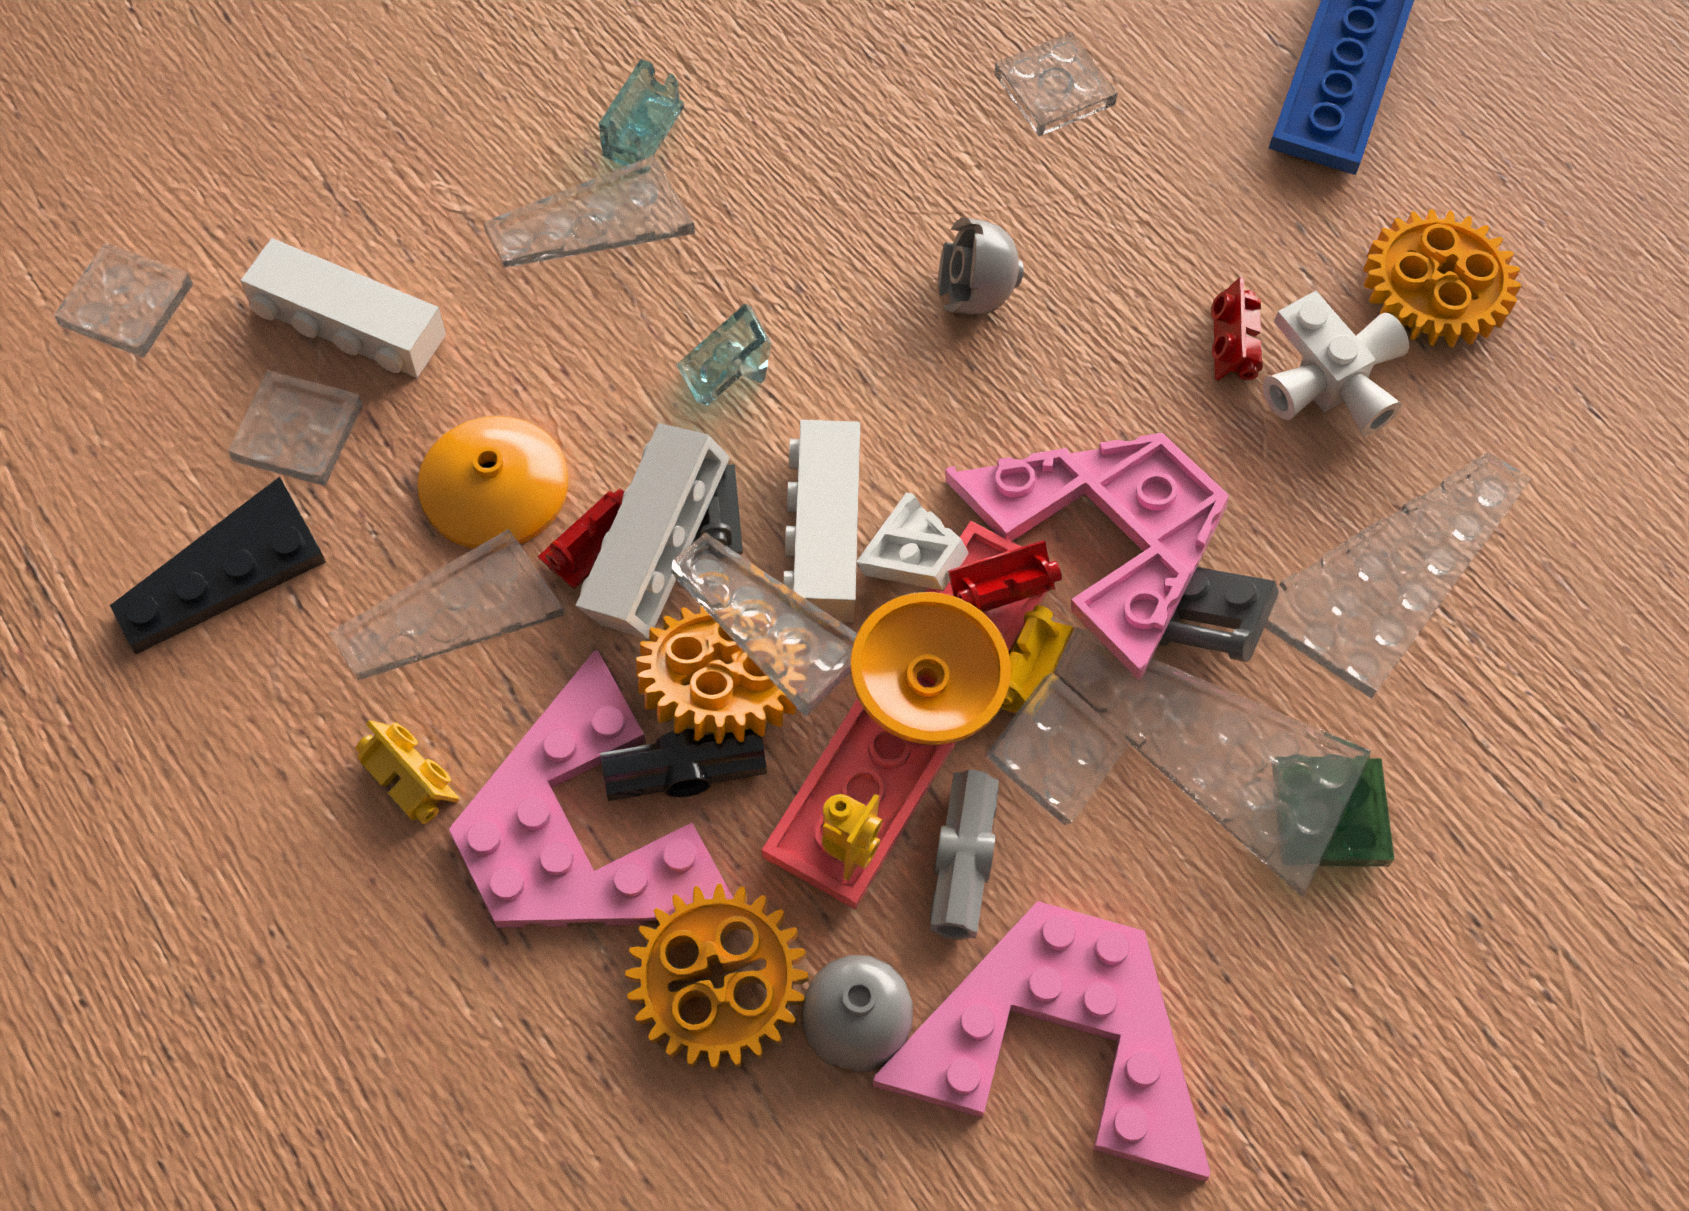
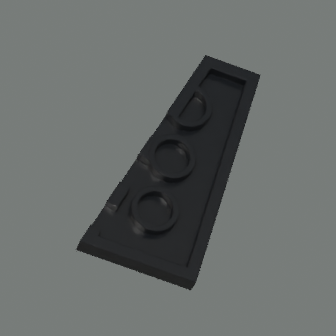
(227, 565)

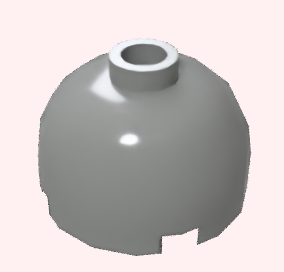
(978, 267)
(857, 1013)

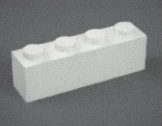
(343, 308)
(825, 516)
(651, 529)

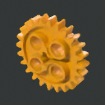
(1442, 277)
(706, 680)
(729, 1026)

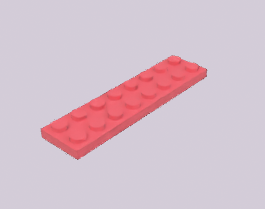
(872, 761)

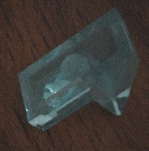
(730, 351)

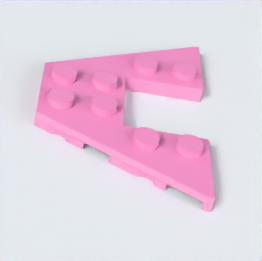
(1147, 491)
(525, 848)
(1083, 978)

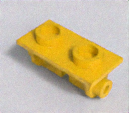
(1034, 655)
(421, 781)
(851, 831)

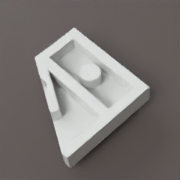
(913, 548)

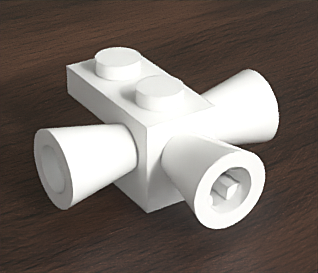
(1335, 364)

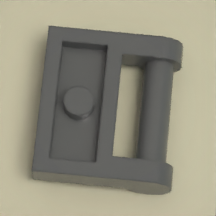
(1226, 602)

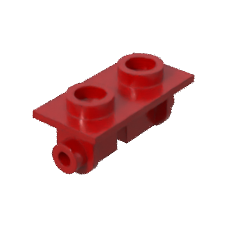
(1234, 316)
(578, 547)
(1006, 577)

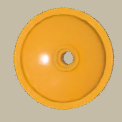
(478, 502)
(935, 639)

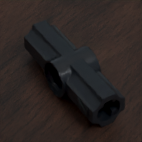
(681, 764)

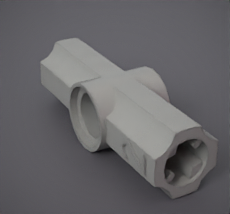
(964, 855)

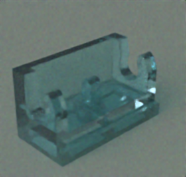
(639, 116)

